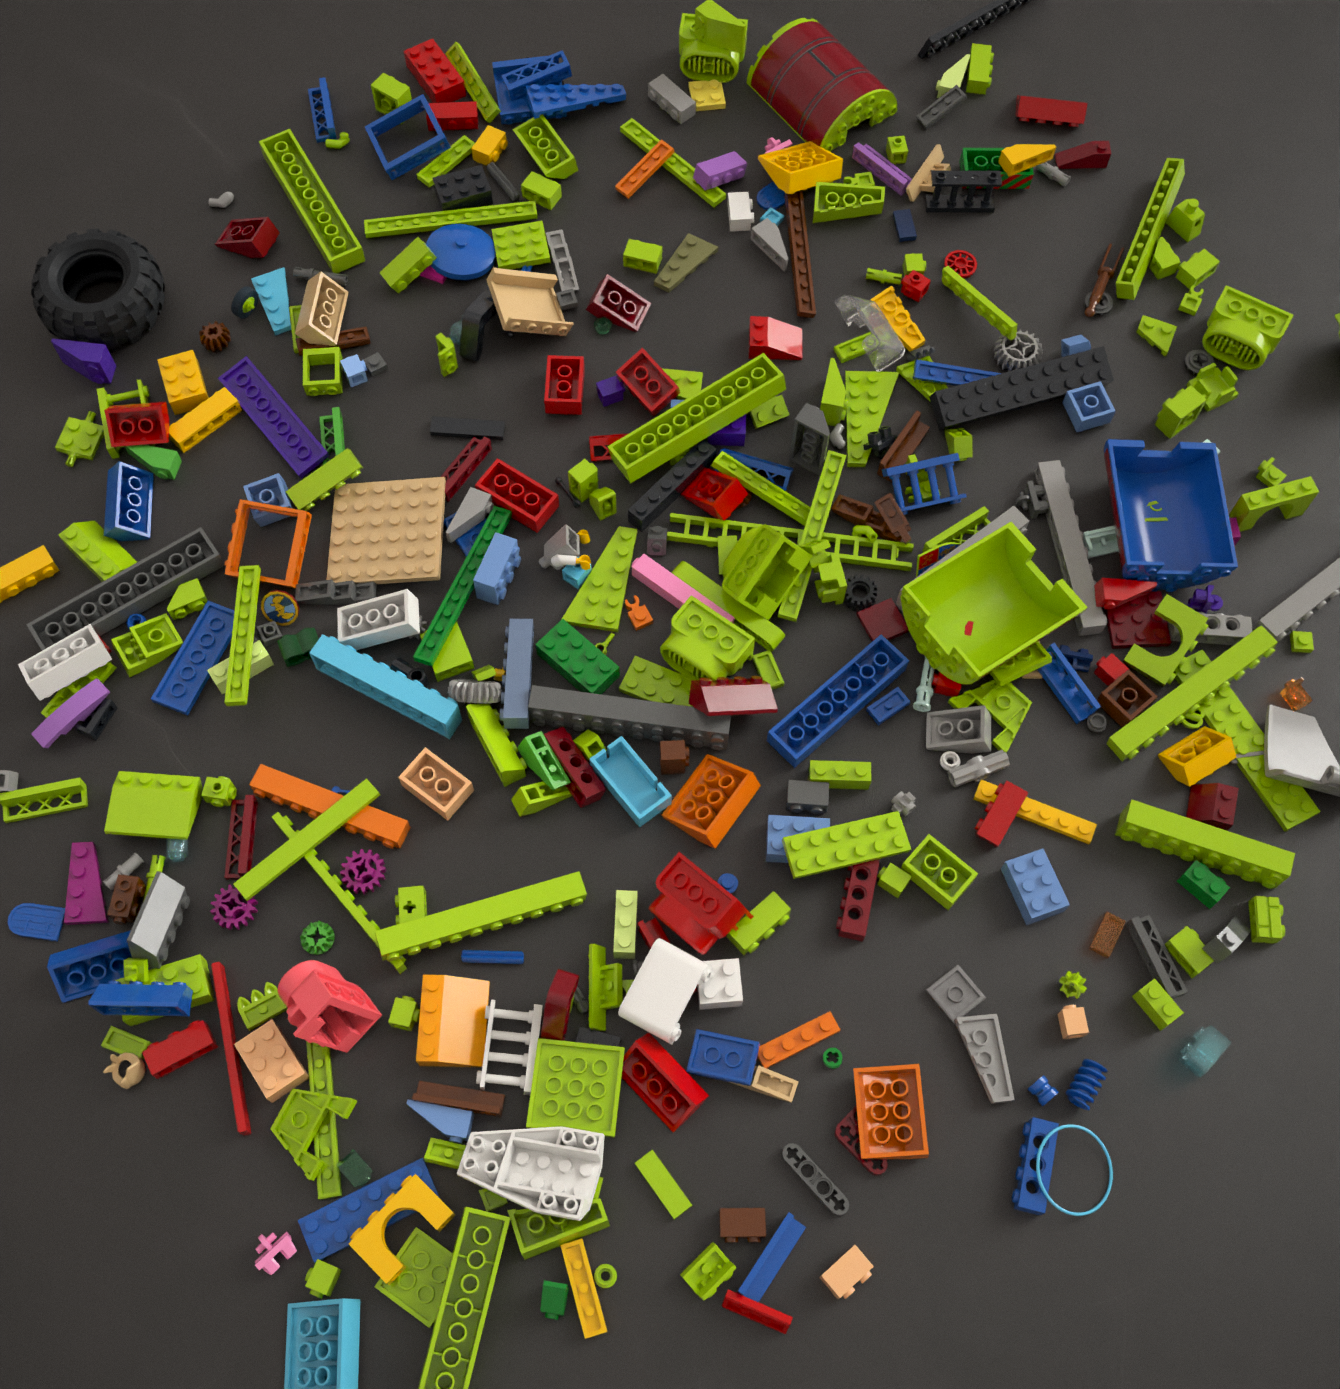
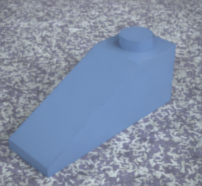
(450, 1121)

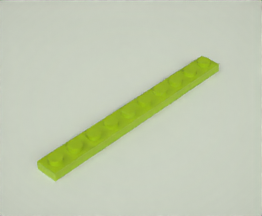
(435, 220)
(814, 529)
(334, 884)

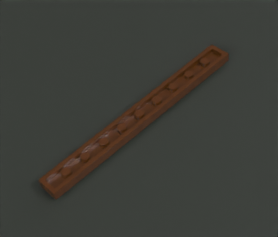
(800, 255)

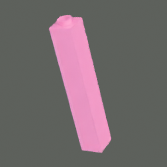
(669, 585)

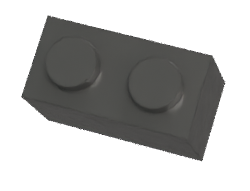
(807, 796)

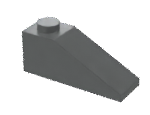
(1227, 940)

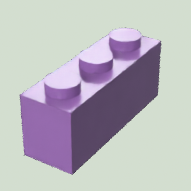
(719, 170)

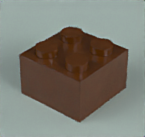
(1126, 698)

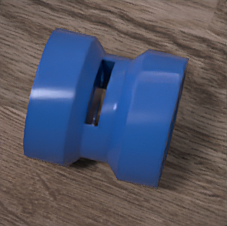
(1043, 1090)

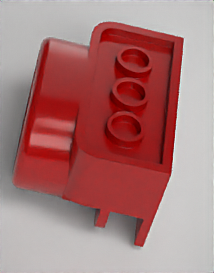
(695, 905)

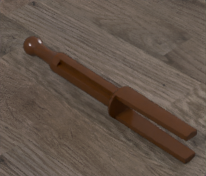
(1104, 275)

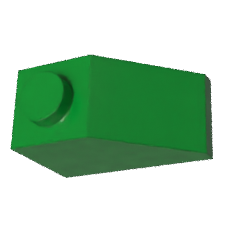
(554, 1299)

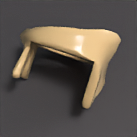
(133, 1073)

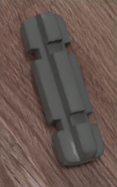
(579, 1000)

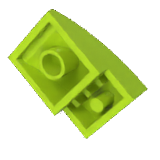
(147, 644)

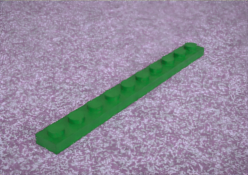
(460, 589)

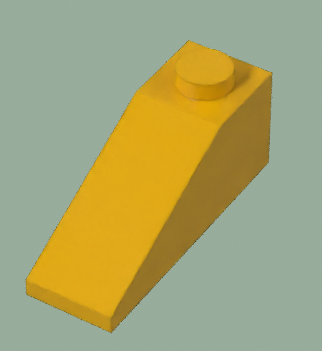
(1025, 156)

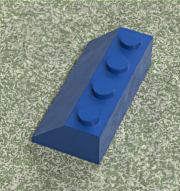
(128, 503)
(84, 967)
(142, 999)

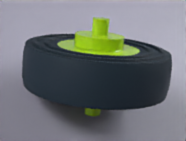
(244, 302)

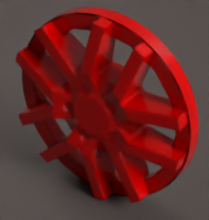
(961, 264)

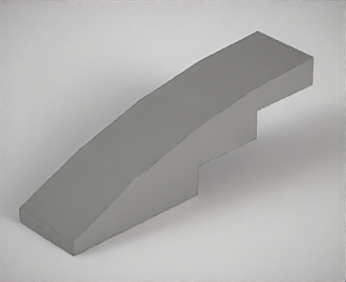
(561, 260)

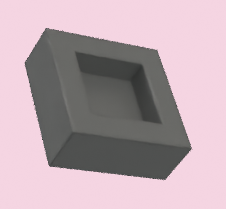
(567, 299)
(375, 364)

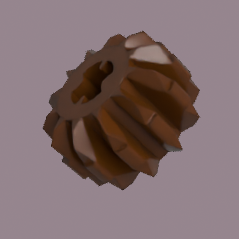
(214, 336)

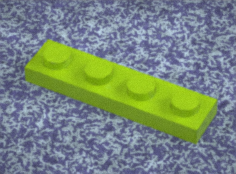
(446, 161)

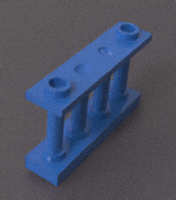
(930, 466)

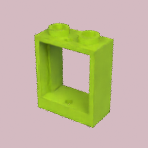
(322, 356)

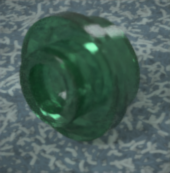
(602, 329)

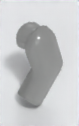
(223, 201)
(835, 436)

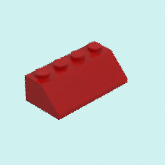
(1050, 109)
(661, 1082)

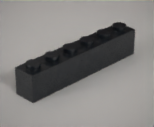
(671, 485)

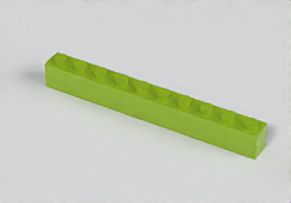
(1150, 229)
(1191, 693)
(480, 916)

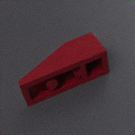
(1088, 155)

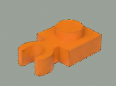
(638, 614)

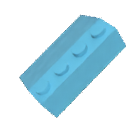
(322, 1344)

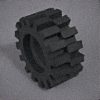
(862, 583)

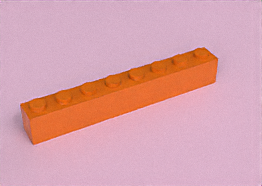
(315, 800)

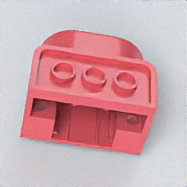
(326, 1006)

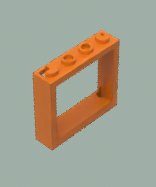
(298, 546)

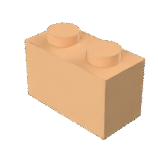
(847, 1272)

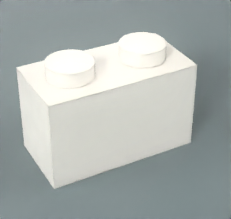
(739, 211)

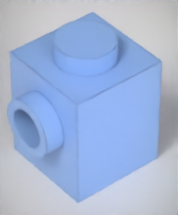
(354, 370)

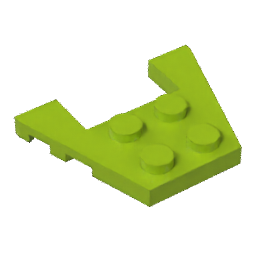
(1004, 704)
(300, 1121)

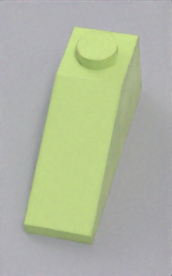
(953, 76)

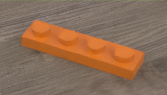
(644, 169)
(797, 1040)

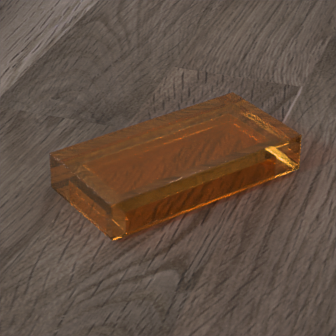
(1107, 934)

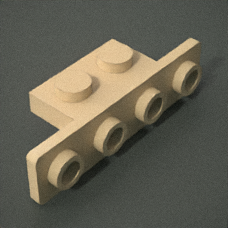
(922, 178)

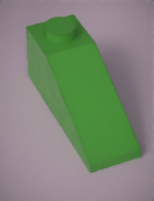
(158, 460)
(543, 761)

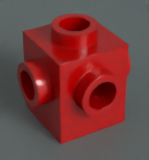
(915, 285)

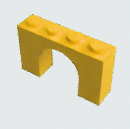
(370, 1240)

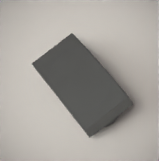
(267, 634)

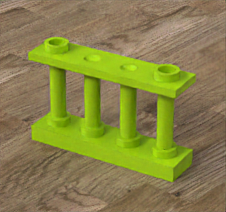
(106, 400)

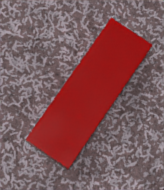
(757, 1311)

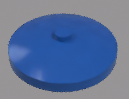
(461, 251)

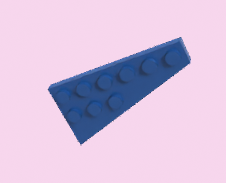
(570, 97)

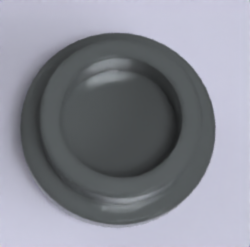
(1096, 722)

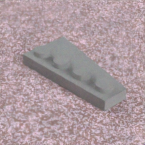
(986, 1048)

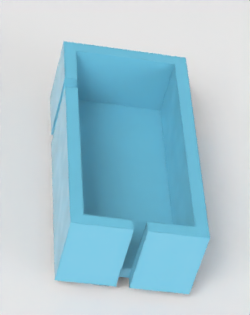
(630, 781)

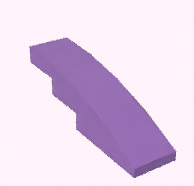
(70, 712)

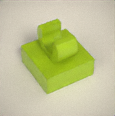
(136, 970)

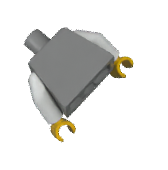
(564, 549)

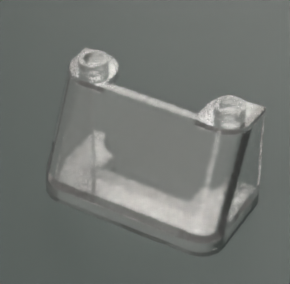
(883, 344)

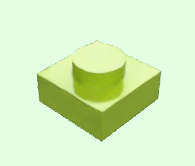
(1301, 641)

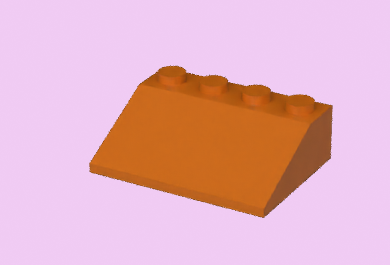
(712, 800)
(891, 1112)

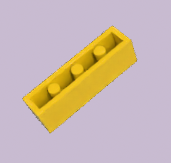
(204, 419)
(26, 572)

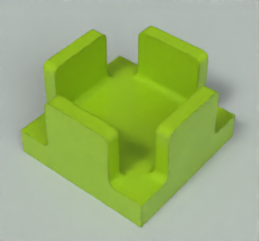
(1216, 385)
(832, 583)

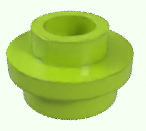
(605, 1268)

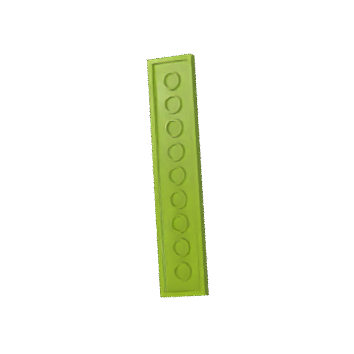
(1228, 716)

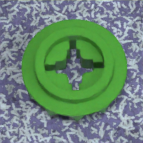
(323, 944)

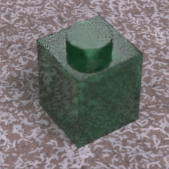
(355, 1169)

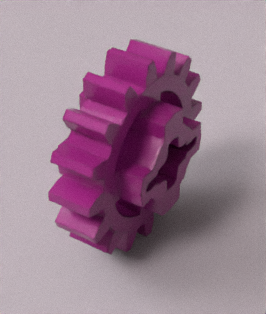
(359, 863)
(236, 916)

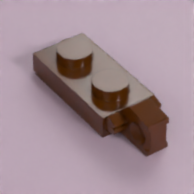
(894, 517)

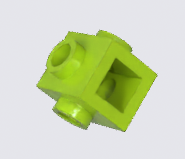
(219, 791)

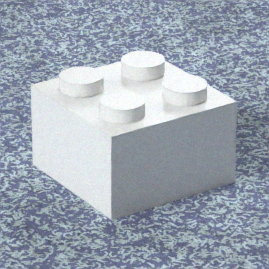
(723, 987)

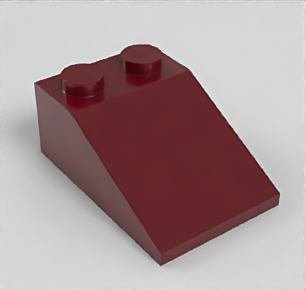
(249, 236)
(618, 304)

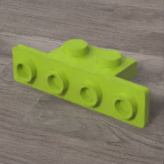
(604, 987)

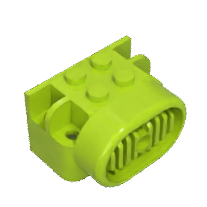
(706, 61)
(1244, 329)
(763, 569)
(705, 643)

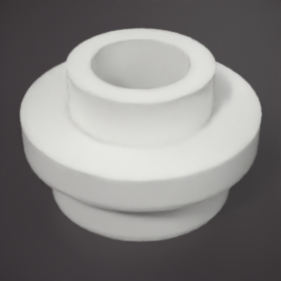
(952, 756)

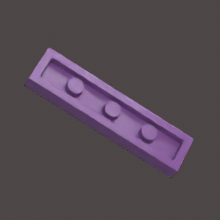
(881, 168)

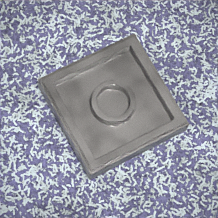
(955, 994)

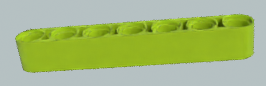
(760, 628)

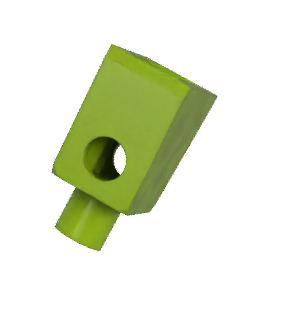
(1186, 219)

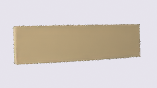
(772, 1084)

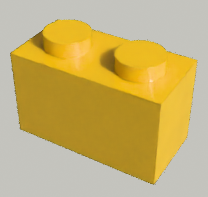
(489, 145)

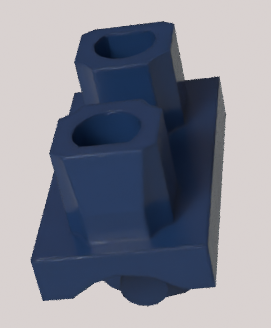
(1078, 660)

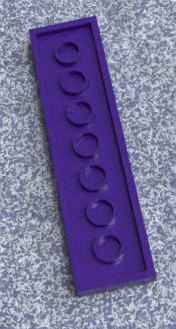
(274, 417)

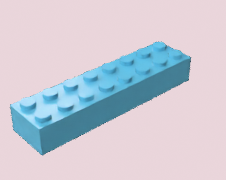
(386, 686)

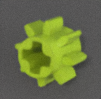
(1067, 986)

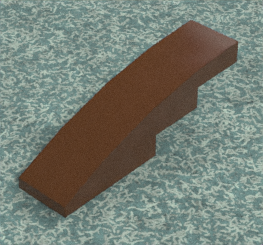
(863, 514)

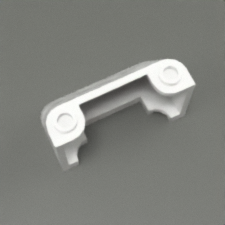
(663, 990)

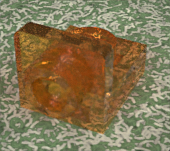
(1295, 694)

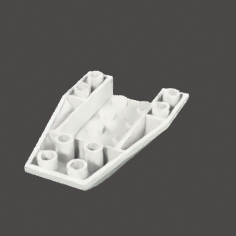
(538, 1168)

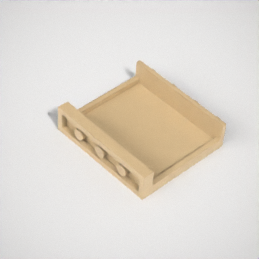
(527, 302)

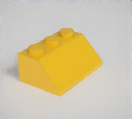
(1198, 755)

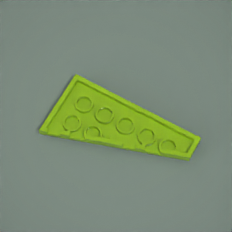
(867, 402)
(603, 592)

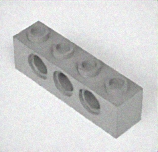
(1219, 634)

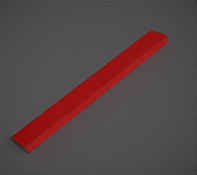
(231, 1052)

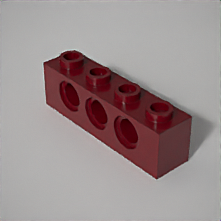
(584, 784)
(857, 928)

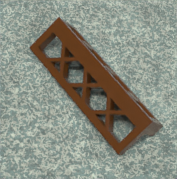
(905, 444)
(461, 1098)

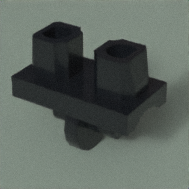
(880, 441)

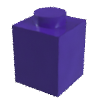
(610, 391)

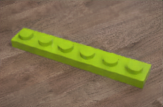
(473, 82)
(979, 303)
(762, 487)

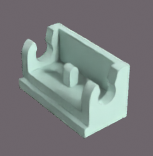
(1100, 541)

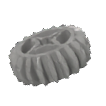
(1016, 354)
(474, 691)

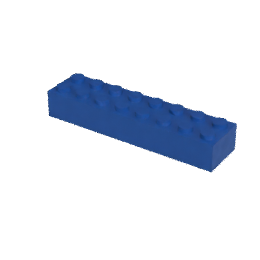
(837, 701)

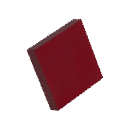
(883, 619)

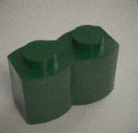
(297, 647)

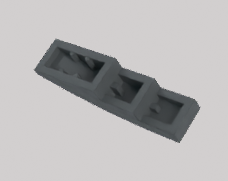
(332, 593)

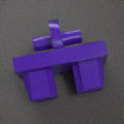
(1204, 601)

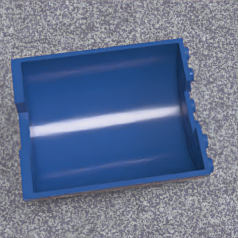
(1189, 488)

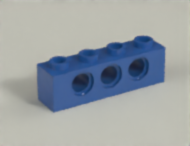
(1024, 1200)

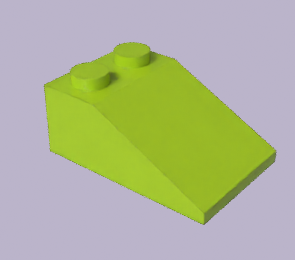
(719, 27)
(833, 399)

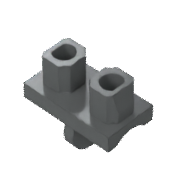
(1029, 500)

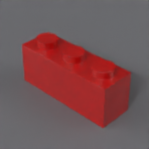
(454, 115)
(1000, 813)
(179, 1049)

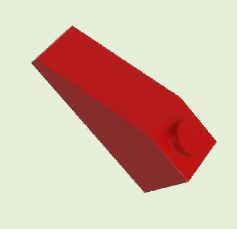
(1116, 592)

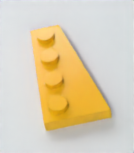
(899, 319)

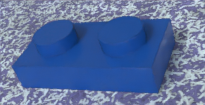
(888, 705)

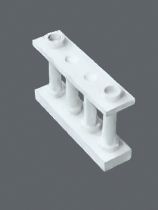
(527, 1059)

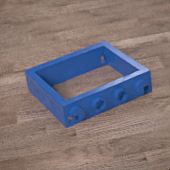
(417, 155)

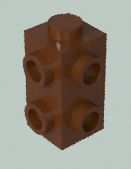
(126, 899)

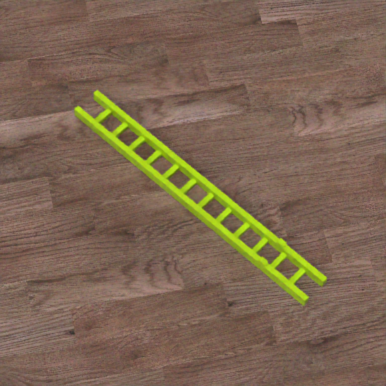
(714, 523)

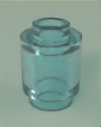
(177, 849)

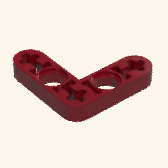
(852, 1124)

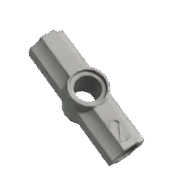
(978, 768)

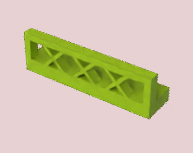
(960, 528)
(39, 794)

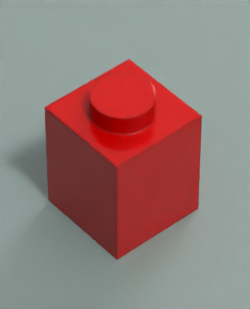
(1110, 669)

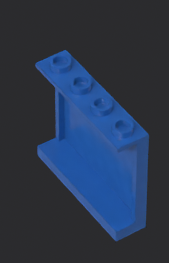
(519, 109)

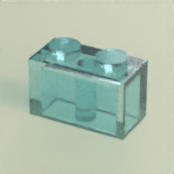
(1204, 1050)

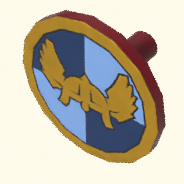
(280, 607)

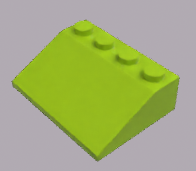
(153, 805)

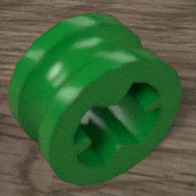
(833, 1051)

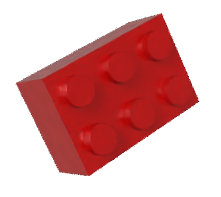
(647, 382)
(564, 384)

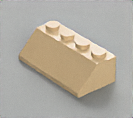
(321, 311)

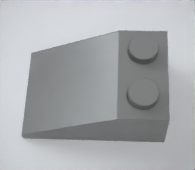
(959, 730)

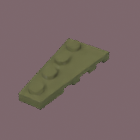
(684, 261)

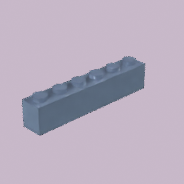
(518, 673)

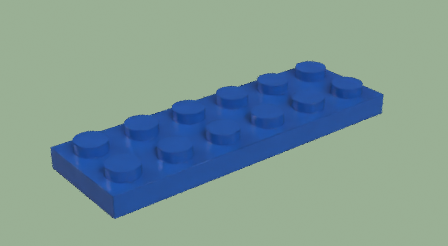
(197, 654)
(331, 1227)

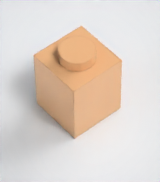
(1073, 1022)

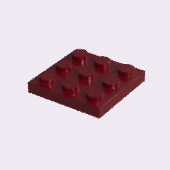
(1137, 623)

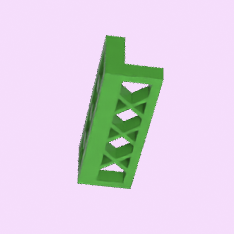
(336, 431)

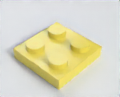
(707, 95)

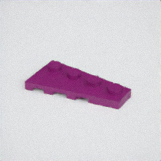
(84, 890)

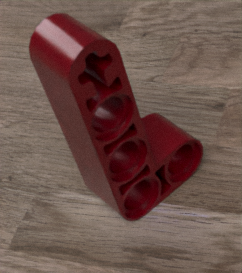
(558, 1005)

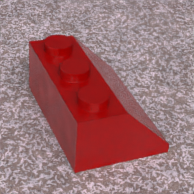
(138, 424)

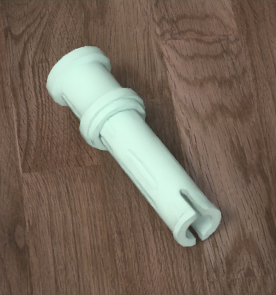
(924, 691)

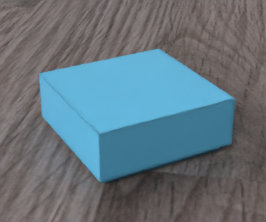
(773, 216)

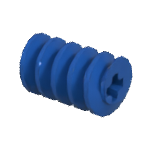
(1085, 1082)

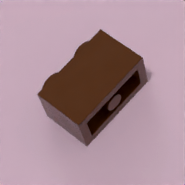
(673, 757)
(742, 1224)

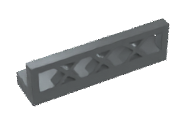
(1152, 959)

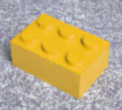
(183, 381)

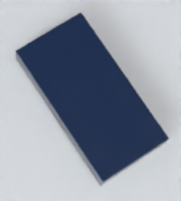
(904, 225)

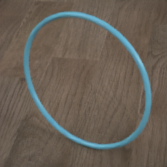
(1039, 1176)

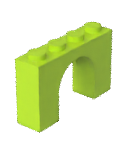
(1291, 498)
(1189, 625)

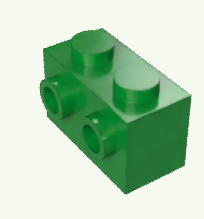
(1203, 884)

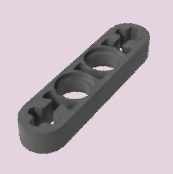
(818, 1176)

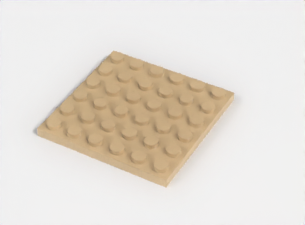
(387, 531)

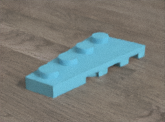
(274, 299)

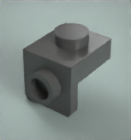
(657, 541)

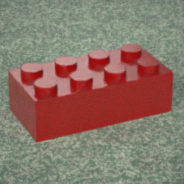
(435, 72)
(512, 490)

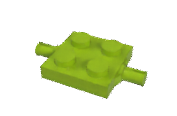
(80, 438)

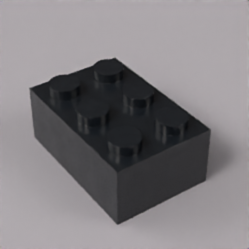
(463, 189)

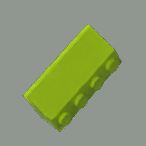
(546, 148)
(95, 550)
(496, 743)

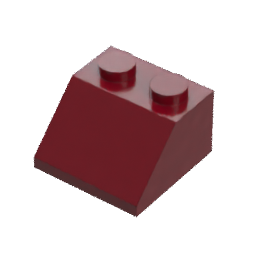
(1213, 804)

